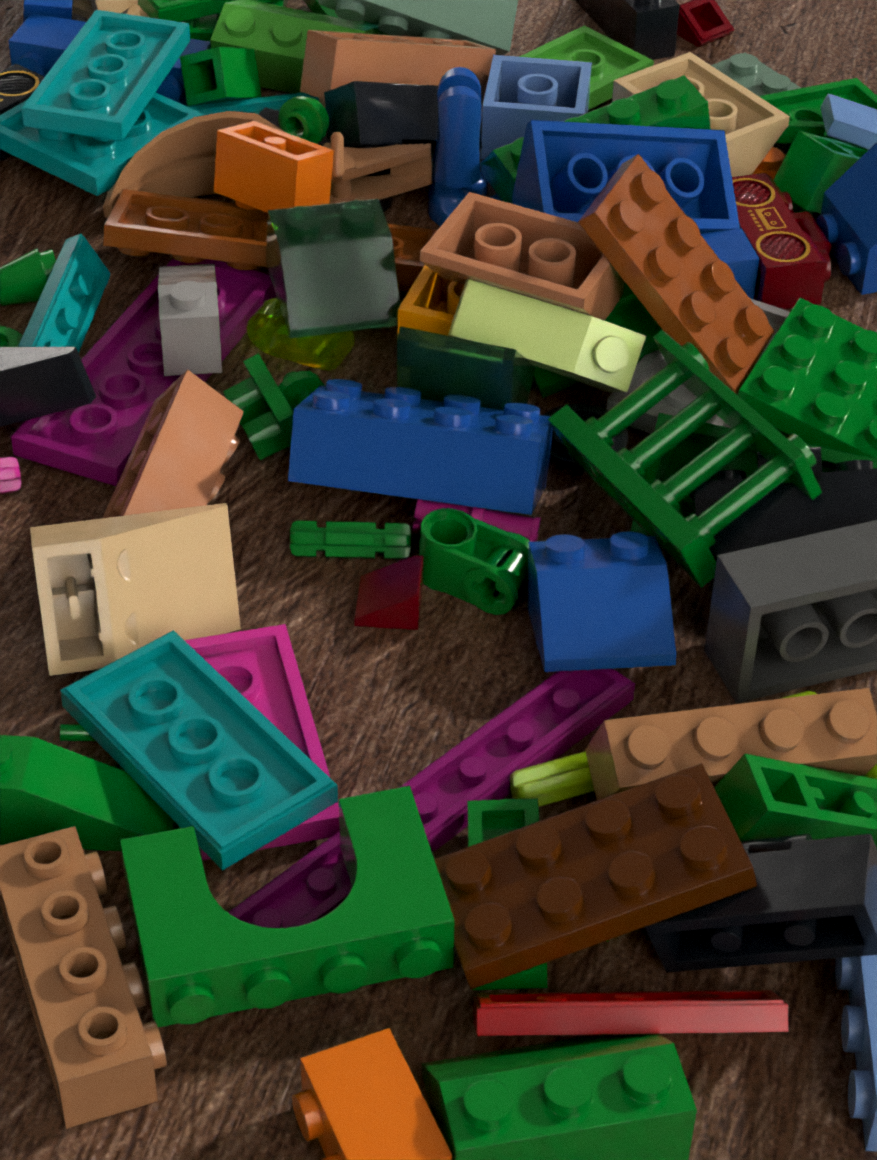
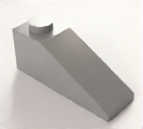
(189, 319)

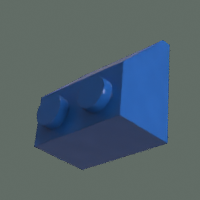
(851, 222)
(600, 602)

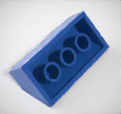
(571, 163)

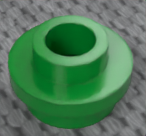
(310, 113)

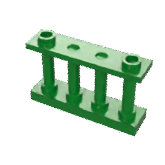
(656, 504)

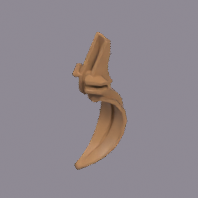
(184, 164)

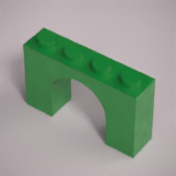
(212, 964)

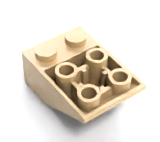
(132, 580)

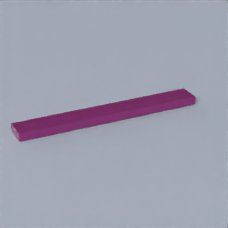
(478, 768)

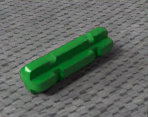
(350, 539)

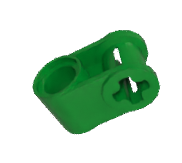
(470, 560)

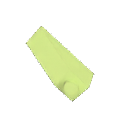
(549, 336)

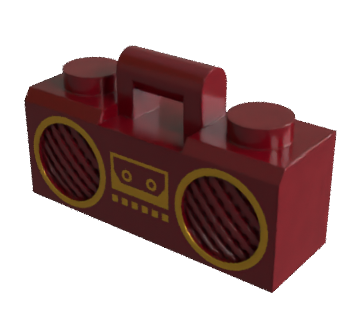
(788, 244)

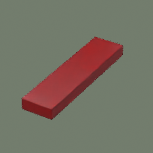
(629, 1012)

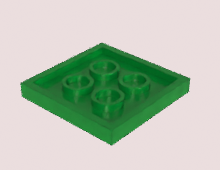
(819, 381)

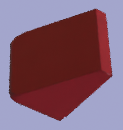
(702, 22)
(391, 596)

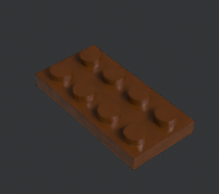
(592, 875)

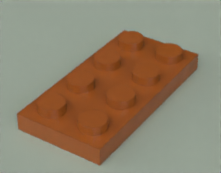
(676, 272)

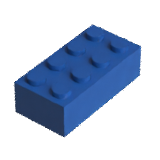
(421, 447)

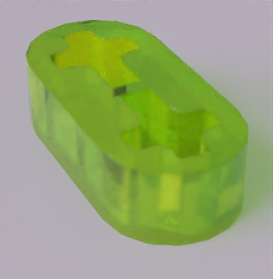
(271, 336)

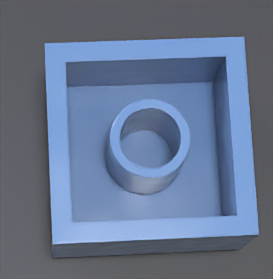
(530, 90)

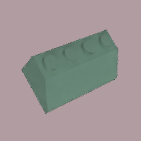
(476, 21)

